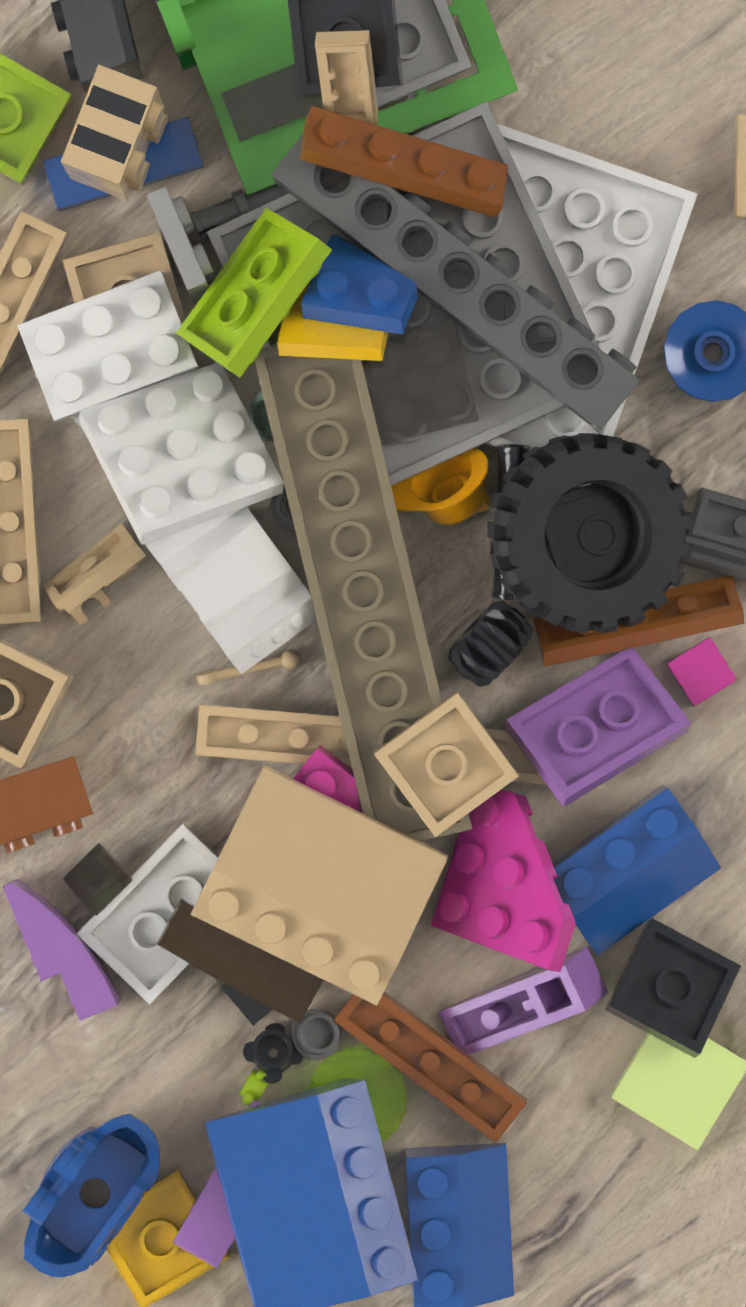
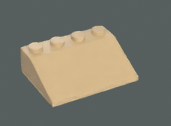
(320, 885)

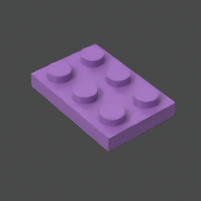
(597, 725)

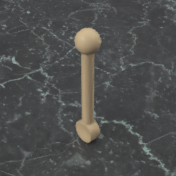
(290, 659)

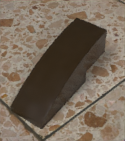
(239, 963)

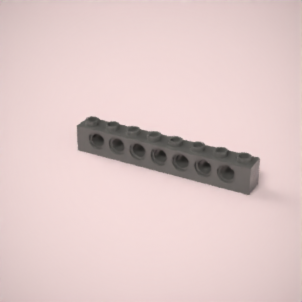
(591, 402)

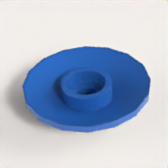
(683, 349)

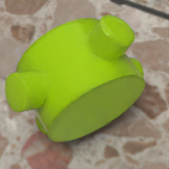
(253, 1087)

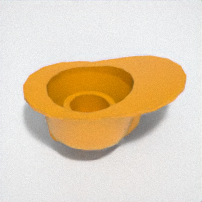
(447, 491)

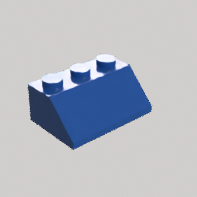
(632, 869)
(459, 1224)

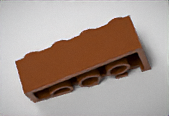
(42, 800)

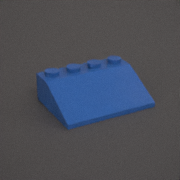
(311, 1198)

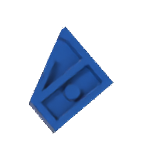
(359, 291)

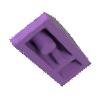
(524, 1003)

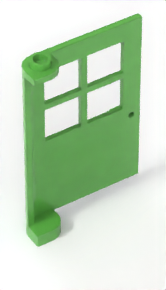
(253, 38)

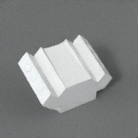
(237, 585)

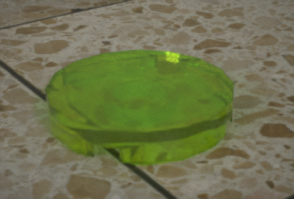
(382, 1079)

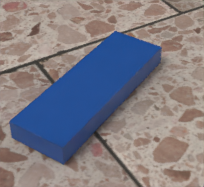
(171, 157)

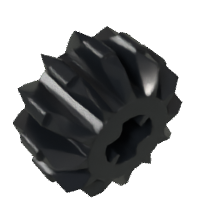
(490, 643)

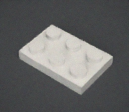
(107, 346)
(132, 923)

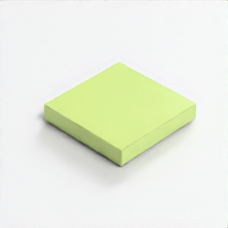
(679, 1090)

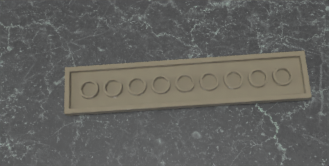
(353, 566)

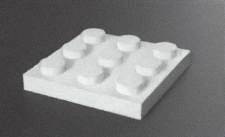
(181, 452)

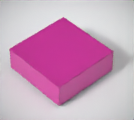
(701, 671)

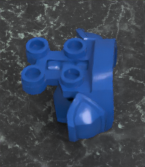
(63, 1229)

